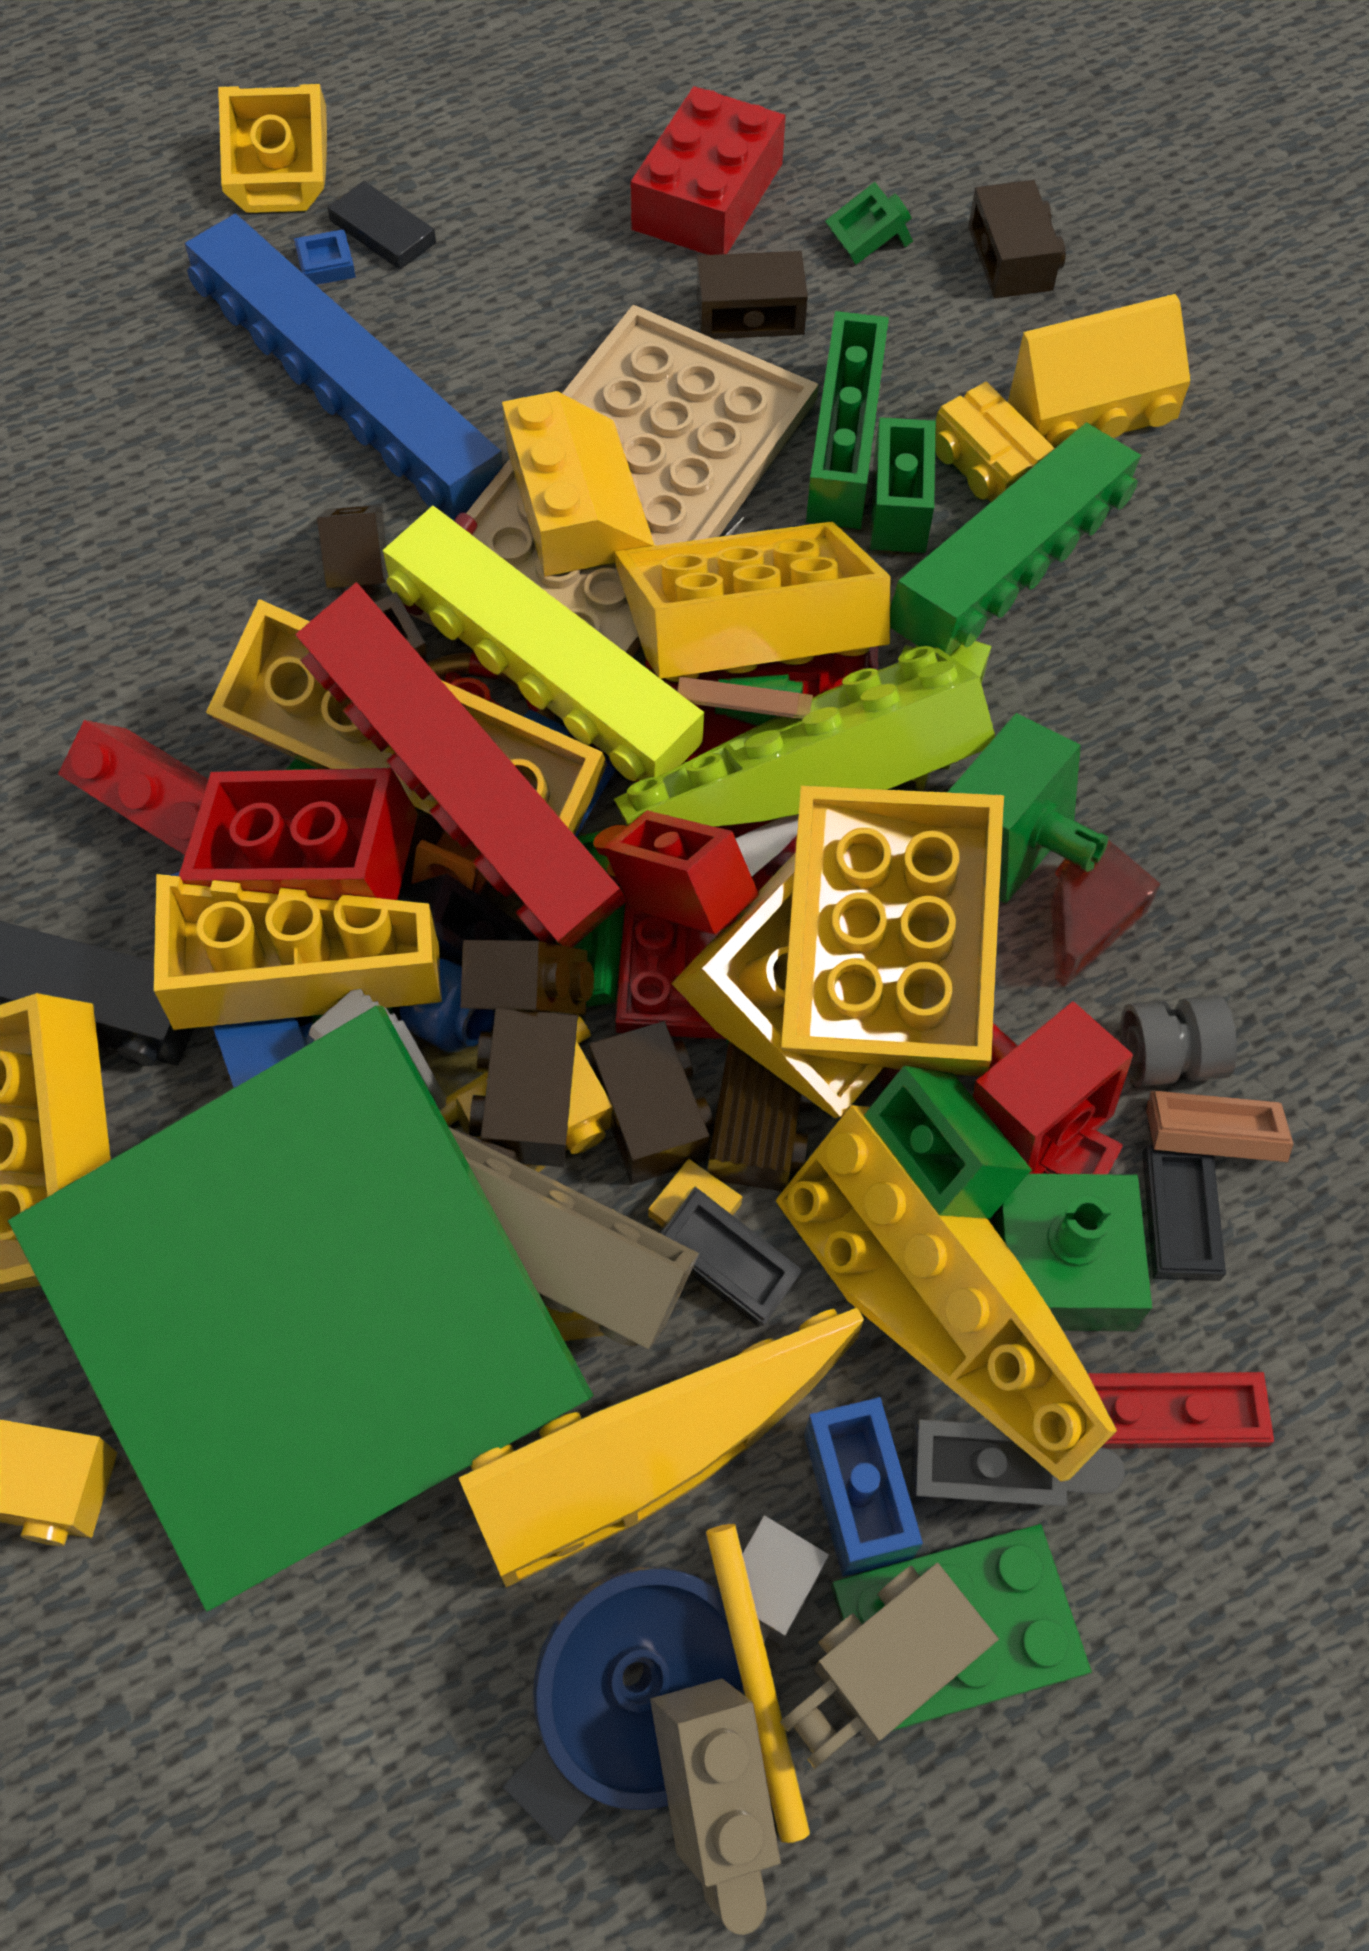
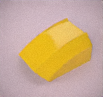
(273, 146)

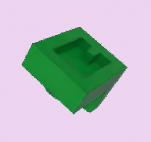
(870, 222)

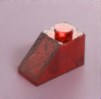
(1096, 908)

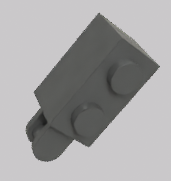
(986, 1465)

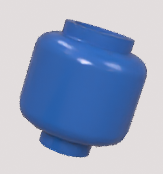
(444, 1022)

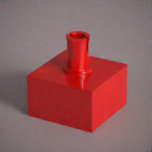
(1053, 1084)

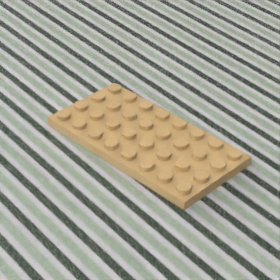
(696, 438)

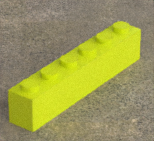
(542, 648)

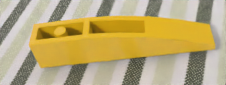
(946, 1295)
(643, 1453)

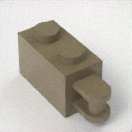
(891, 1661)
(718, 1797)

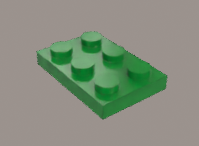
(1017, 1595)

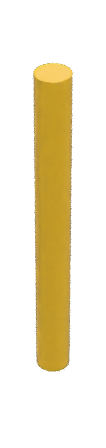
(758, 1682)

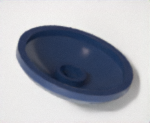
(584, 1713)

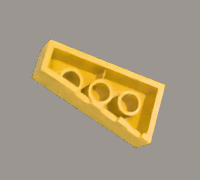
(285, 955)

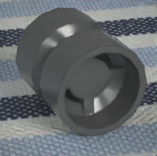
(1188, 1040)

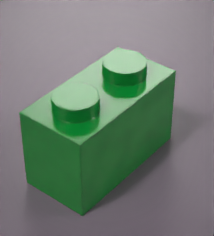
(903, 485)
(947, 1143)

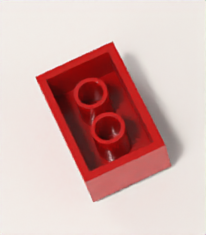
(707, 172)
(303, 832)

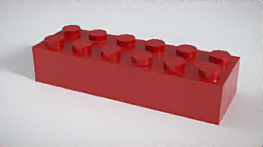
(452, 757)

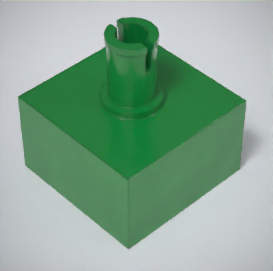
(1039, 787)
(1081, 1247)

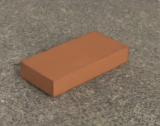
(745, 698)
(1219, 1126)

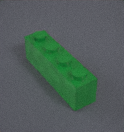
(847, 420)

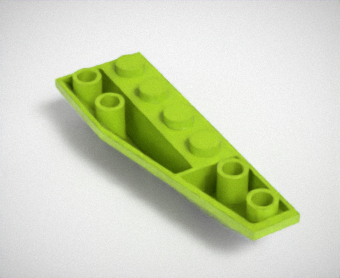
(858, 735)

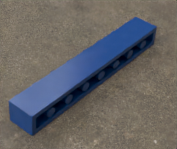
(343, 366)

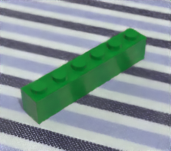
(1013, 541)

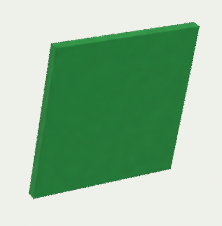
(298, 1308)

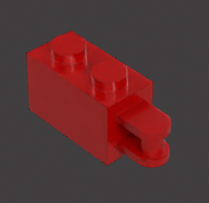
(679, 870)

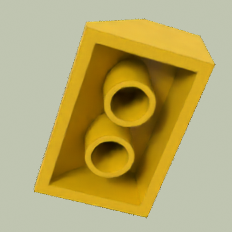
(1104, 370)
(572, 482)

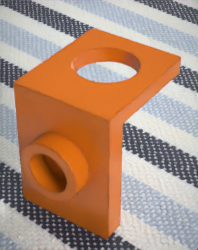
(448, 858)

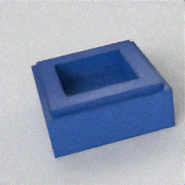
(325, 257)

